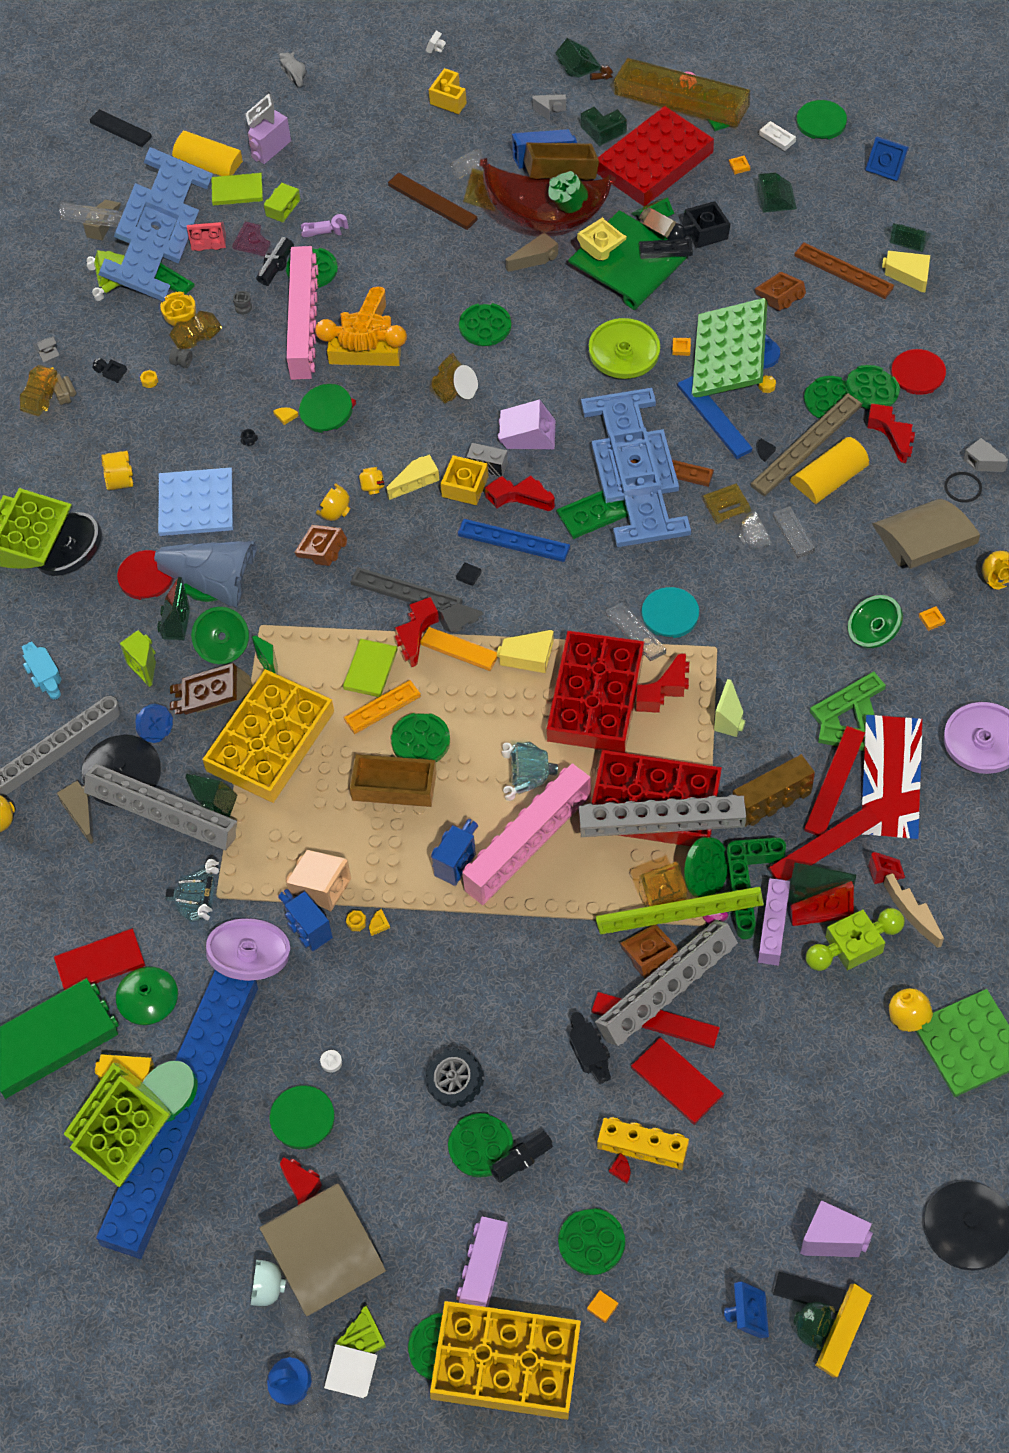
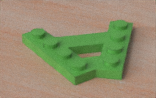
(854, 696)

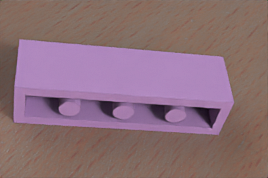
(774, 922)
(483, 1263)

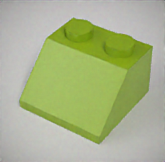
(140, 656)

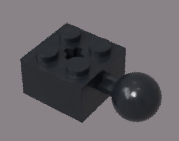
(704, 225)

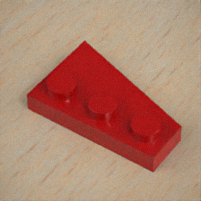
(826, 906)

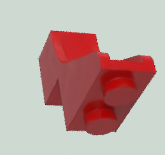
(898, 433)
(526, 492)
(409, 635)
(670, 684)
(302, 1182)

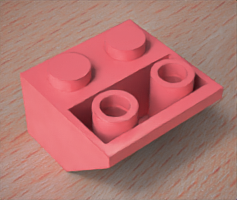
(207, 236)

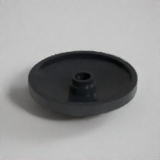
(74, 544)
(127, 756)
(968, 1225)

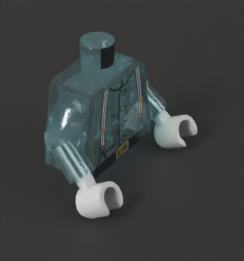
(528, 767)
(195, 893)

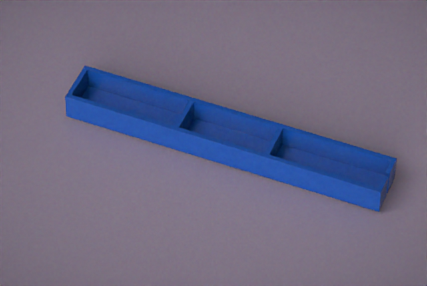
(205, 1051)

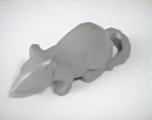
(294, 68)

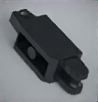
(588, 1048)

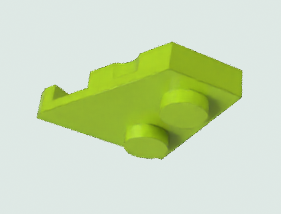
(363, 1334)

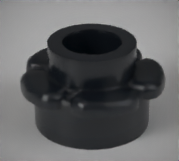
(248, 433)

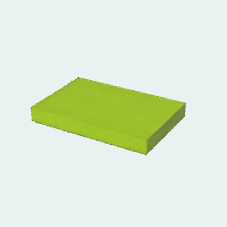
(237, 189)
(370, 668)

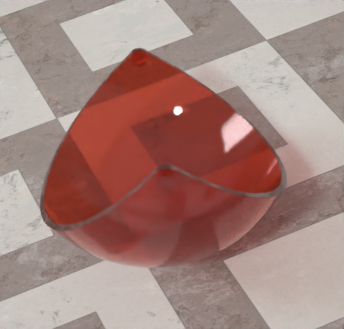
(528, 202)

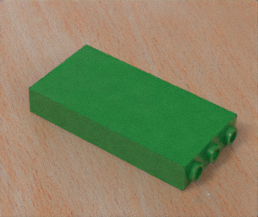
(53, 1036)

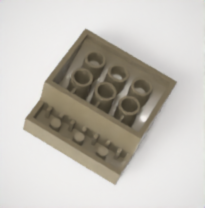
(926, 533)
(322, 1249)

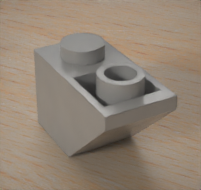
(985, 458)

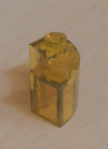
(200, 327)
(444, 381)
(38, 390)

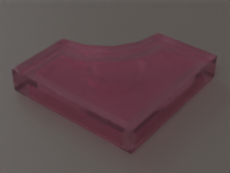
(251, 240)

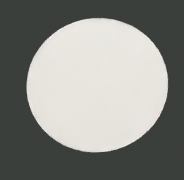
(465, 382)

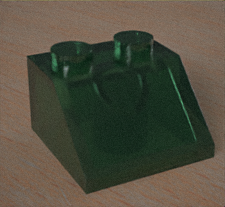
(577, 58)
(775, 193)
(212, 794)

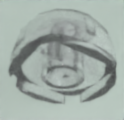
(754, 532)

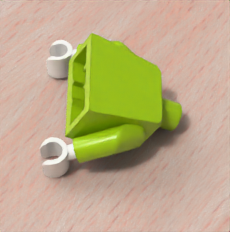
(95, 264)

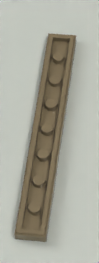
(806, 445)

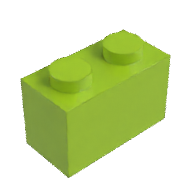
(282, 202)

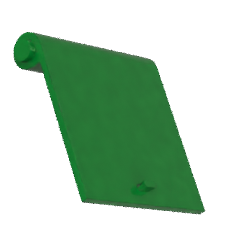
(624, 268)

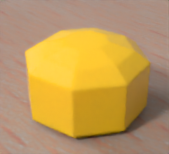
(149, 379)
(768, 384)
(356, 920)

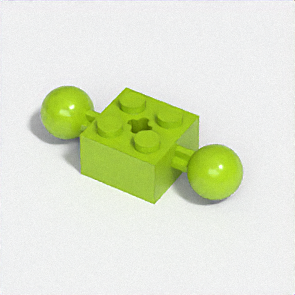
(855, 939)

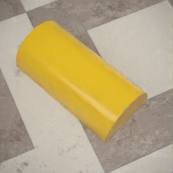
(831, 469)

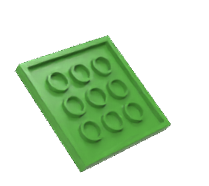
(968, 1042)

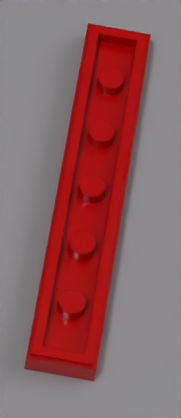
(835, 781)
(825, 843)
(667, 1023)

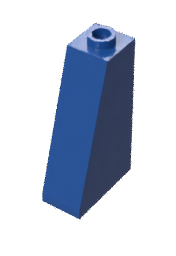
(519, 141)

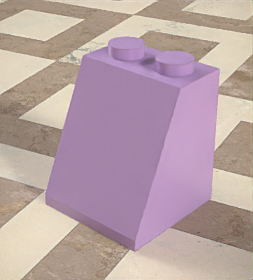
(269, 138)
(527, 427)
(836, 1233)

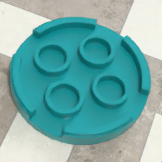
(670, 612)

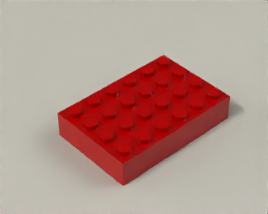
(655, 155)
(595, 691)
(645, 778)

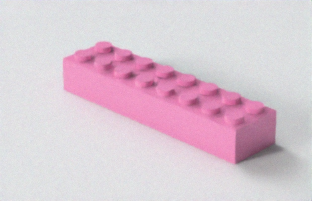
(302, 313)
(526, 834)

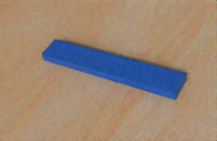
(716, 420)
(514, 540)

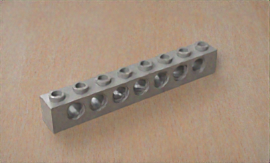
(160, 806)
(656, 824)
(666, 983)

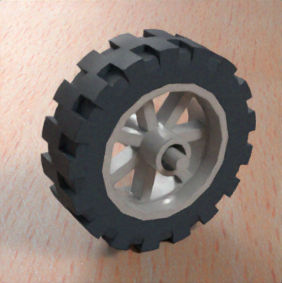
(437, 1069)

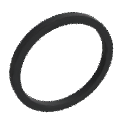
(963, 473)

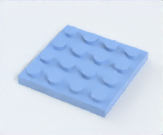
(195, 501)

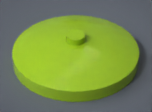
(624, 348)

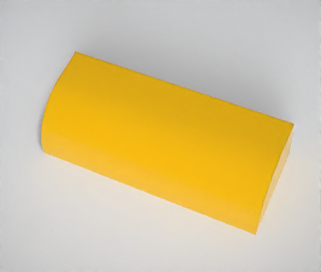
(207, 154)

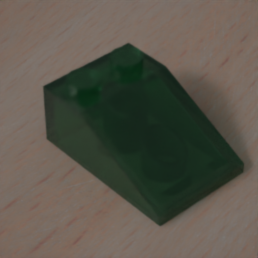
(175, 613)
(813, 880)

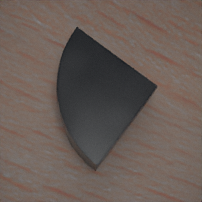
(765, 449)

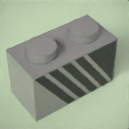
(494, 457)

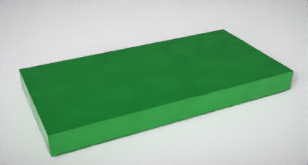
(590, 514)

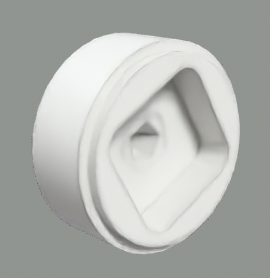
(331, 1061)

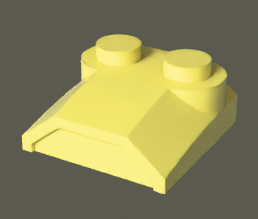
(600, 239)

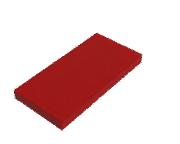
(100, 960)
(677, 1081)

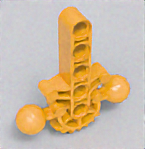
(364, 328)

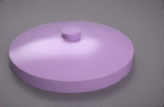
(979, 737)
(247, 949)

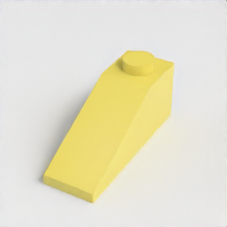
(415, 476)

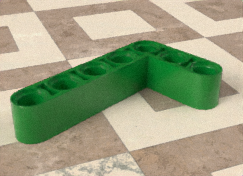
(742, 880)

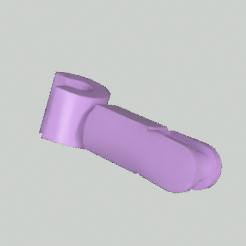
(325, 227)

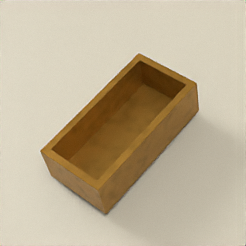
(553, 159)
(393, 780)
(776, 789)

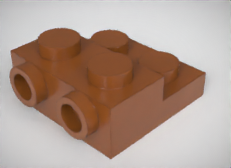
(781, 290)
(321, 544)
(649, 950)

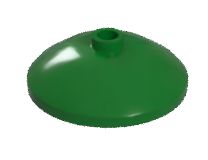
(870, 616)
(207, 631)
(147, 1006)

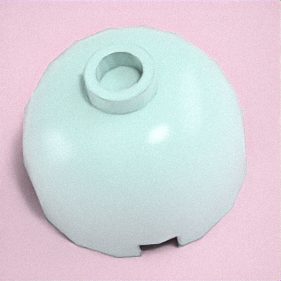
(266, 1283)

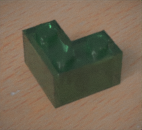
(603, 128)

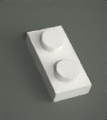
(777, 136)

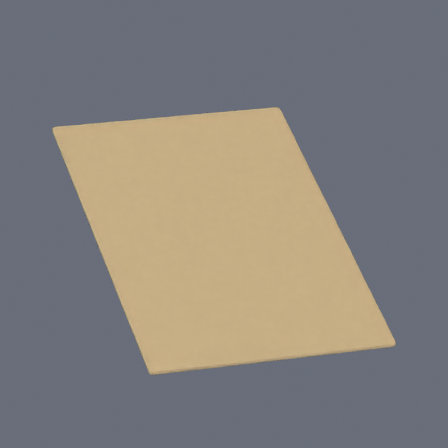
(483, 709)

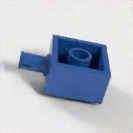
(454, 852)
(306, 920)

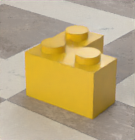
(447, 92)

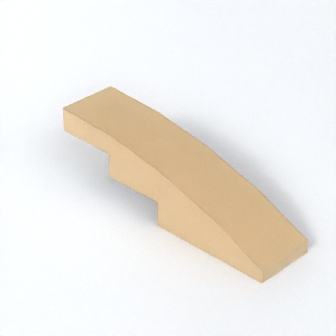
(916, 914)

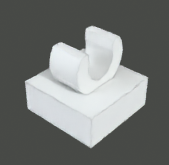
(435, 43)

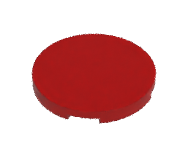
(918, 371)
(140, 576)

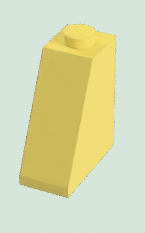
(908, 268)
(527, 651)

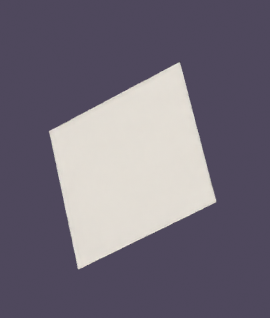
(350, 1371)

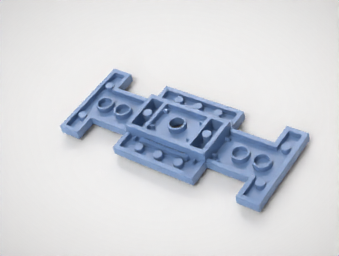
(162, 208)
(640, 482)

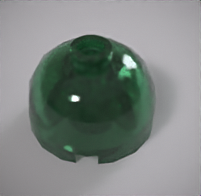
(812, 1321)

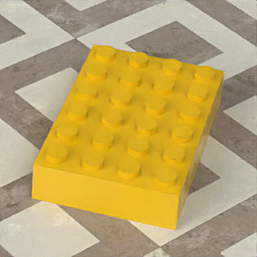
(268, 735)
(505, 1360)

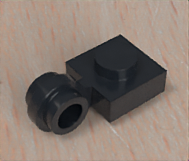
(112, 370)

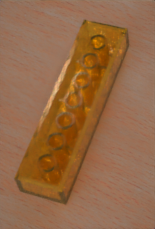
(682, 92)

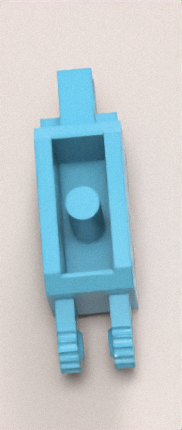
(42, 668)

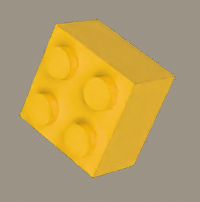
(464, 480)

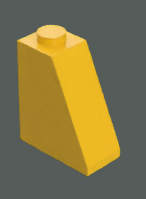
(137, 1066)

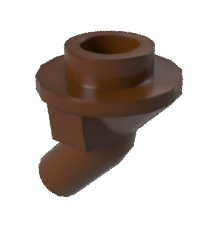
(606, 72)

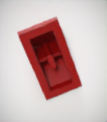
(883, 865)

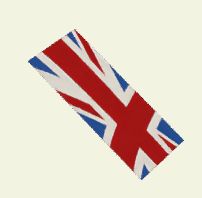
(893, 774)

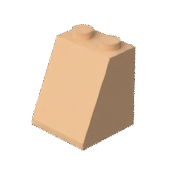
(321, 877)

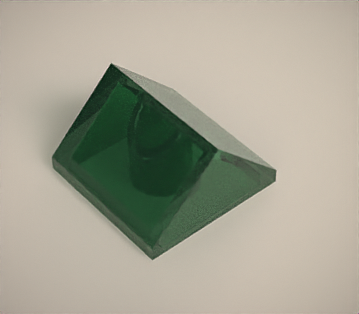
(909, 237)

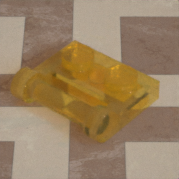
(725, 498)

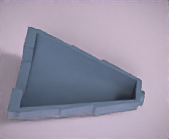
(209, 567)

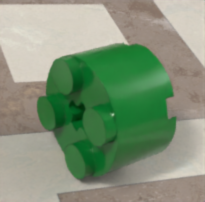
(567, 192)

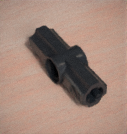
(275, 261)
(521, 1156)

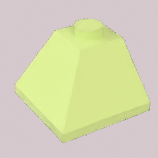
(729, 712)

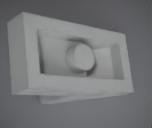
(545, 103)
(262, 110)
(46, 349)

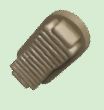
(64, 389)

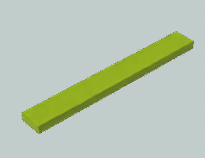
(679, 910)

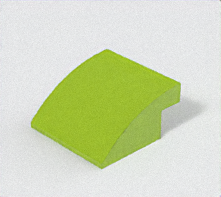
(29, 528)
(117, 1124)

